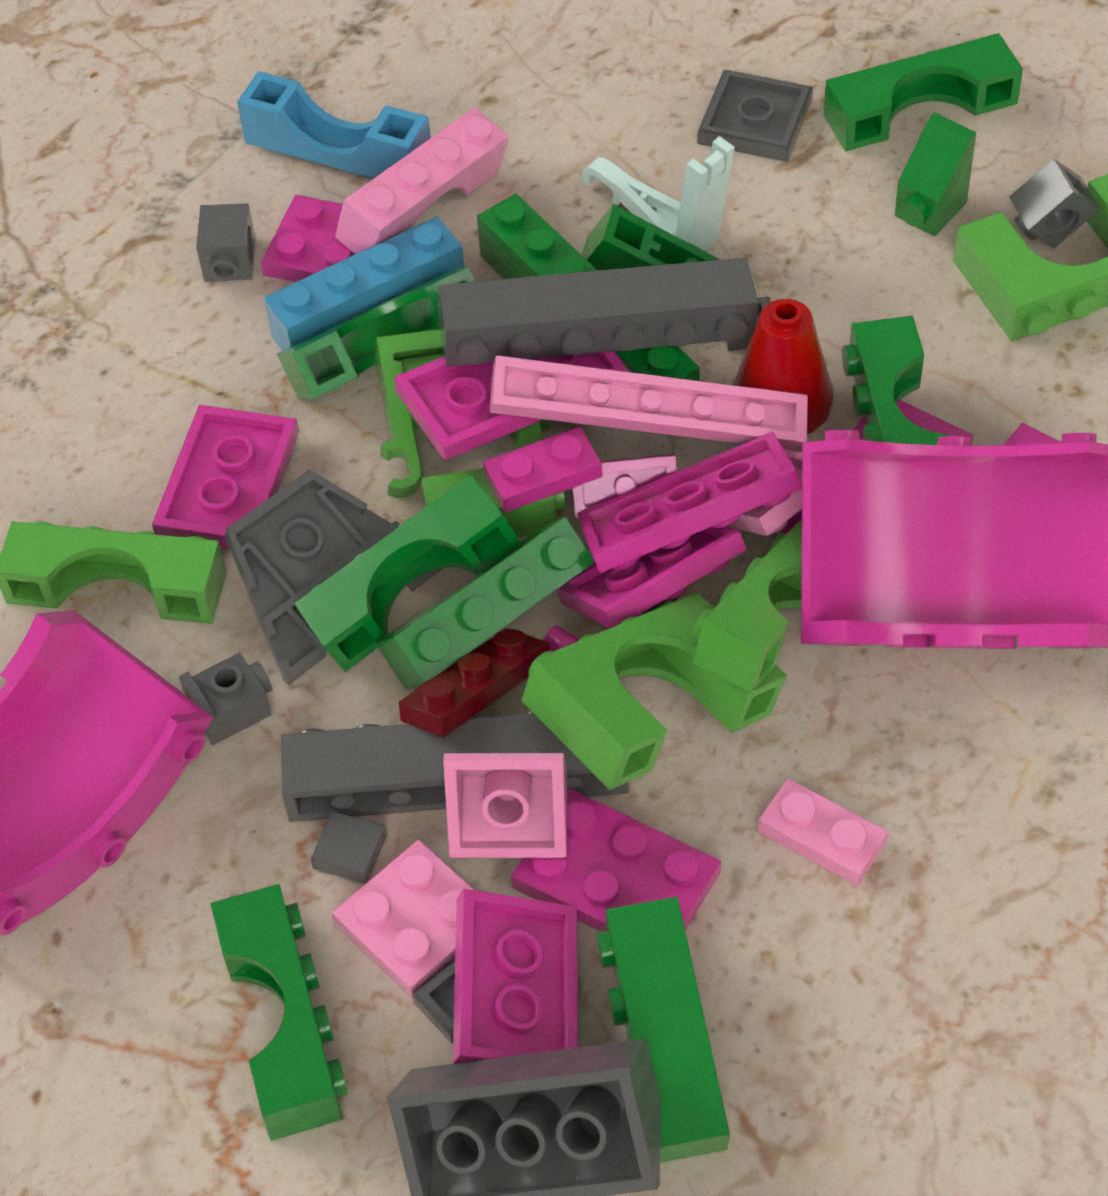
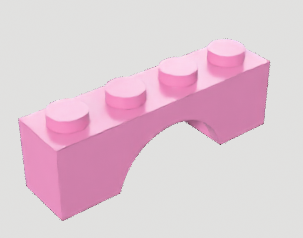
(391, 203)

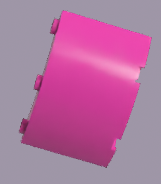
(954, 543)
(82, 758)

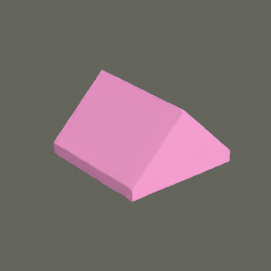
(506, 805)

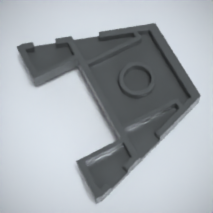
(293, 546)

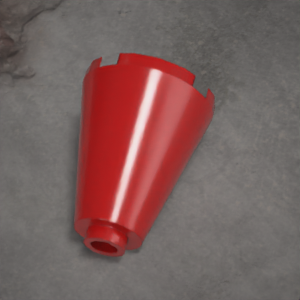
(788, 358)

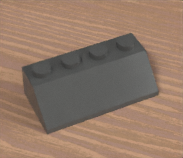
(532, 1124)

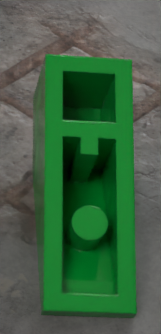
(631, 242)

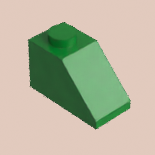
(936, 175)

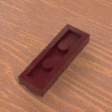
(472, 682)

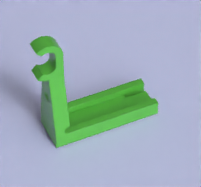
(388, 362)

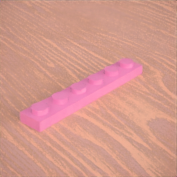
(646, 402)

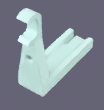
(702, 200)

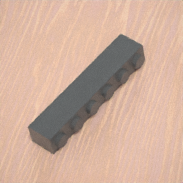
(597, 311)
(402, 766)

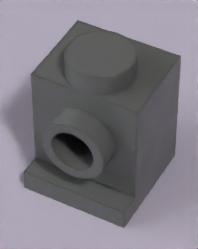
(231, 694)

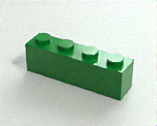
(662, 1004)

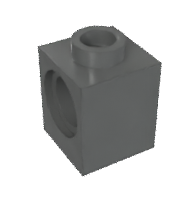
(1053, 204)
(226, 242)

